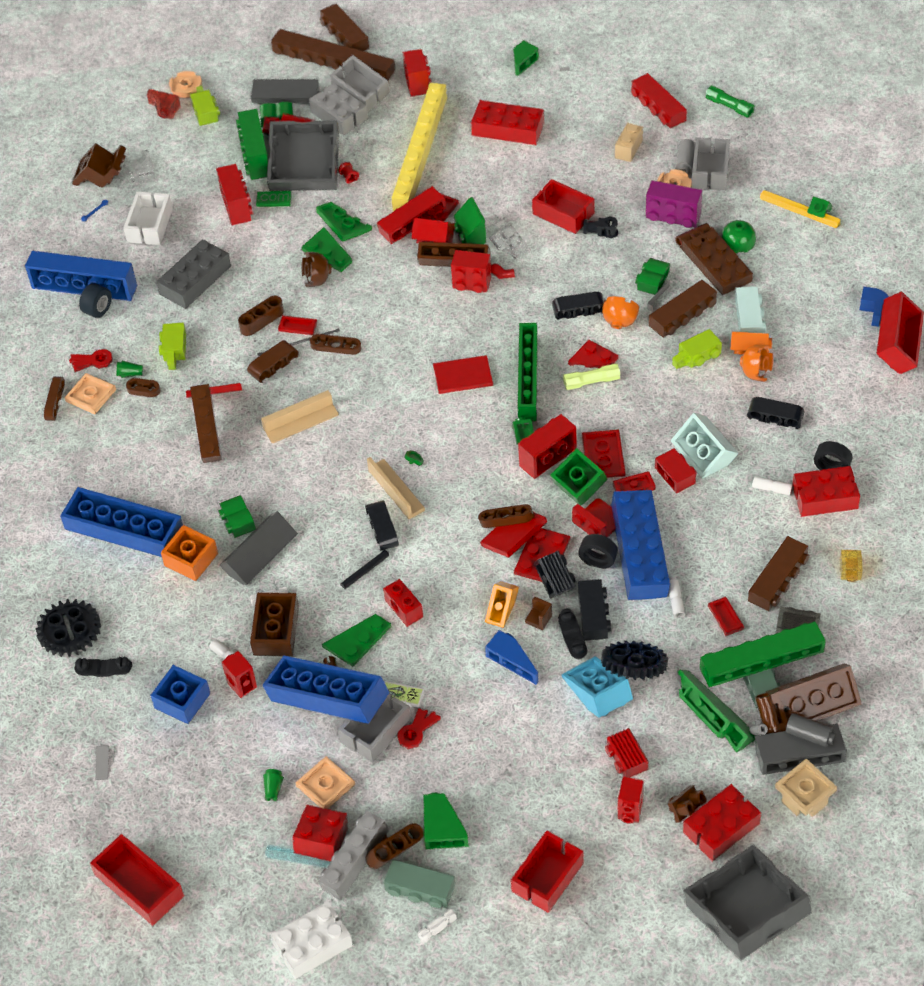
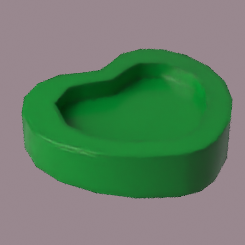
(414, 457)

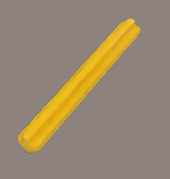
(797, 208)

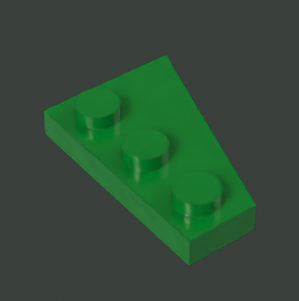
(340, 222)
(326, 245)
(357, 640)

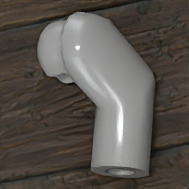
(759, 728)

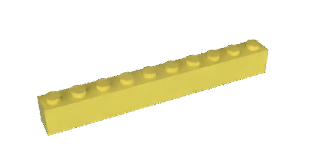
(420, 145)

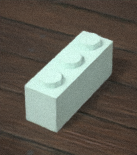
(749, 310)

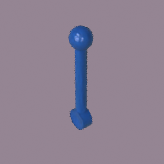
(84, 218)

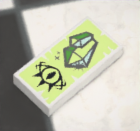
(408, 694)

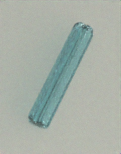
(287, 854)

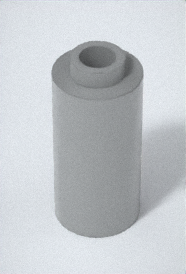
(685, 155)

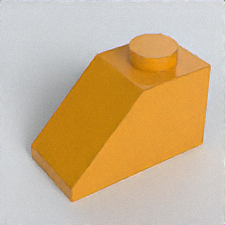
(501, 603)

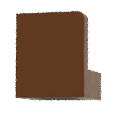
(540, 613)

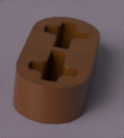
(143, 387)

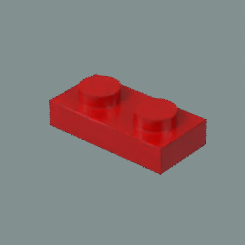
(635, 482)

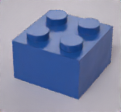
(180, 694)

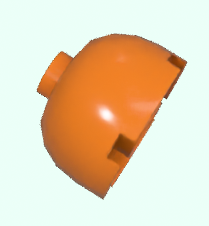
(619, 313)
(756, 359)

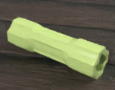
(578, 379)

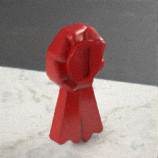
(99, 359)
(411, 735)

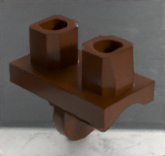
(686, 803)

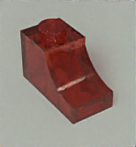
(165, 103)

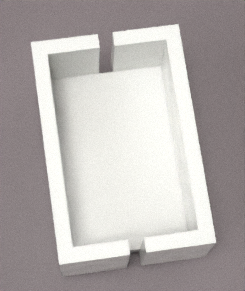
(145, 220)
(311, 940)

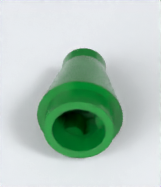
(128, 369)
(272, 783)

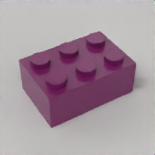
(673, 204)

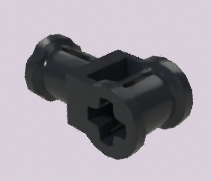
(602, 227)

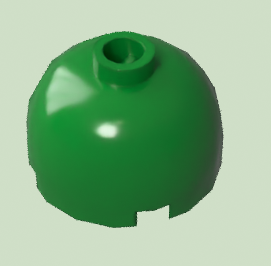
(739, 236)

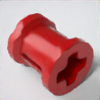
(347, 171)

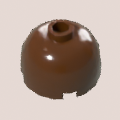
(317, 267)

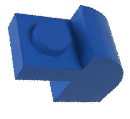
(872, 301)

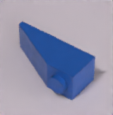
(507, 652)

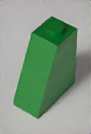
(442, 824)

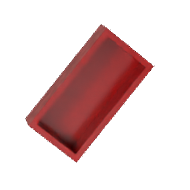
(507, 122)
(900, 333)
(137, 879)

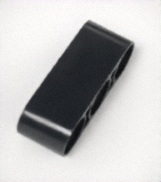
(578, 305)
(776, 412)
(382, 525)

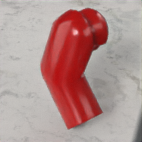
(500, 272)

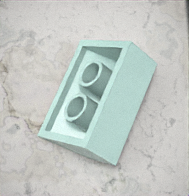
(703, 445)

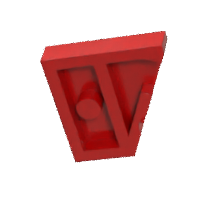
(592, 356)

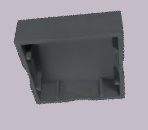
(303, 155)
(747, 902)

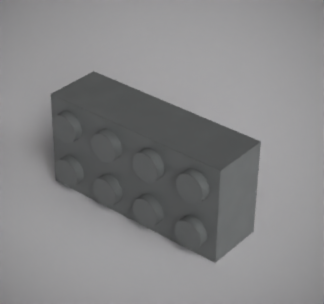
(193, 273)

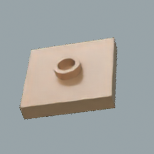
(90, 393)
(325, 783)

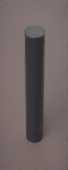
(364, 569)

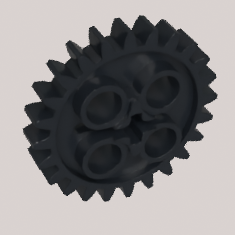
(53, 627)
(634, 660)

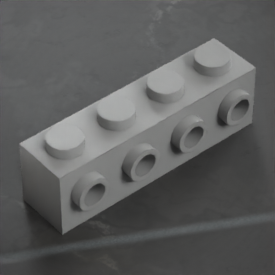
(351, 858)

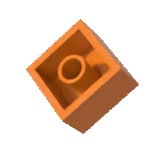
(189, 553)

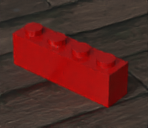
(659, 101)
(400, 221)

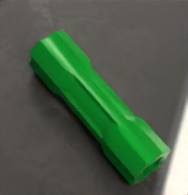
(720, 97)

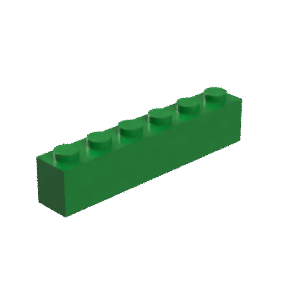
(527, 371)
(762, 654)

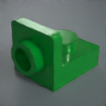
(819, 207)
(522, 428)

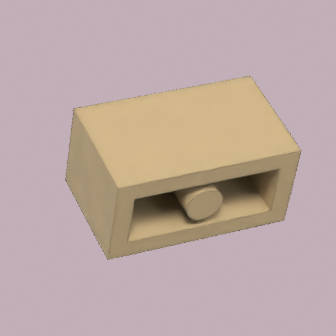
(629, 142)

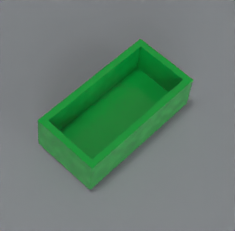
(252, 144)

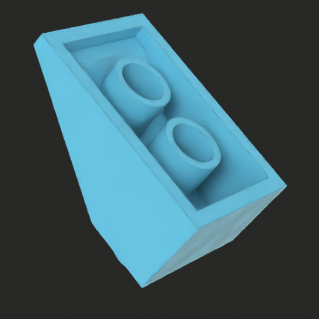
(598, 688)

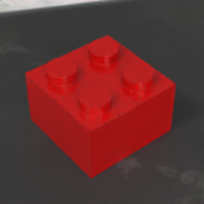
(416, 72)
(433, 231)
(471, 271)
(320, 832)

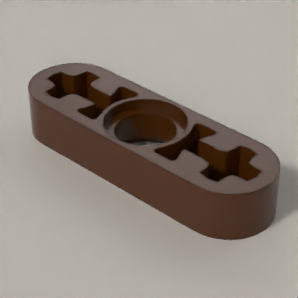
(335, 339)
(54, 395)
(517, 515)

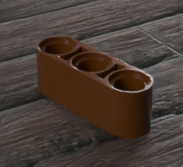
(261, 315)
(272, 360)
(388, 851)

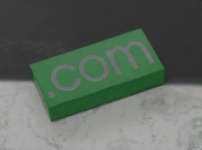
(273, 198)

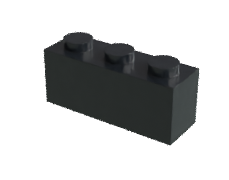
(593, 610)

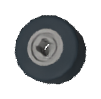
(95, 300)

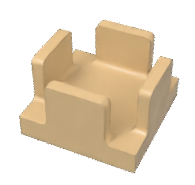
(805, 789)

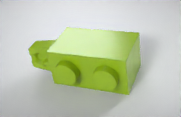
(204, 106)
(173, 343)
(697, 350)

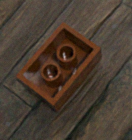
(274, 624)

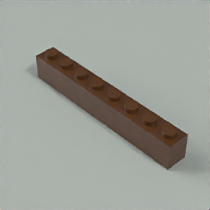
(327, 53)

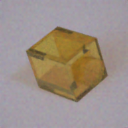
(851, 565)

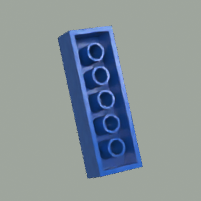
(74, 273)
(120, 521)
(640, 545)
(326, 689)

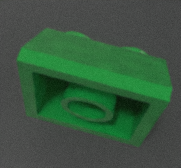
(470, 224)

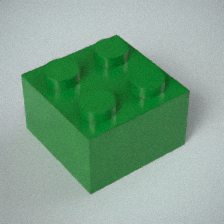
(578, 477)

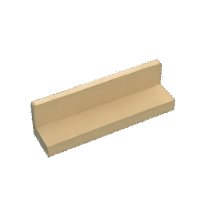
(299, 417)
(395, 488)

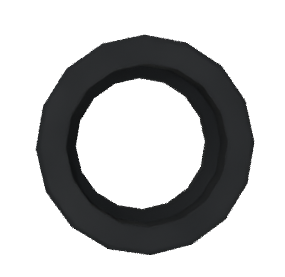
(832, 449)
(600, 543)

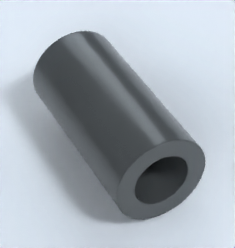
(810, 730)

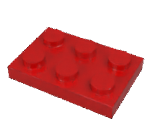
(540, 545)

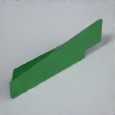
(714, 712)

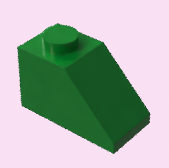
(524, 56)

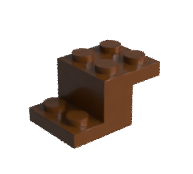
(99, 165)

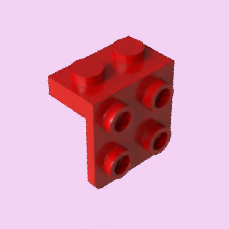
(595, 518)

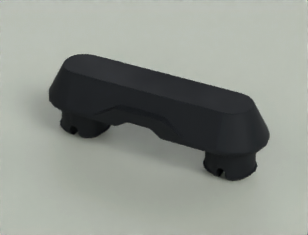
(572, 634)
(103, 668)

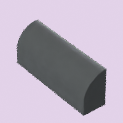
(284, 90)
(258, 548)
(784, 751)

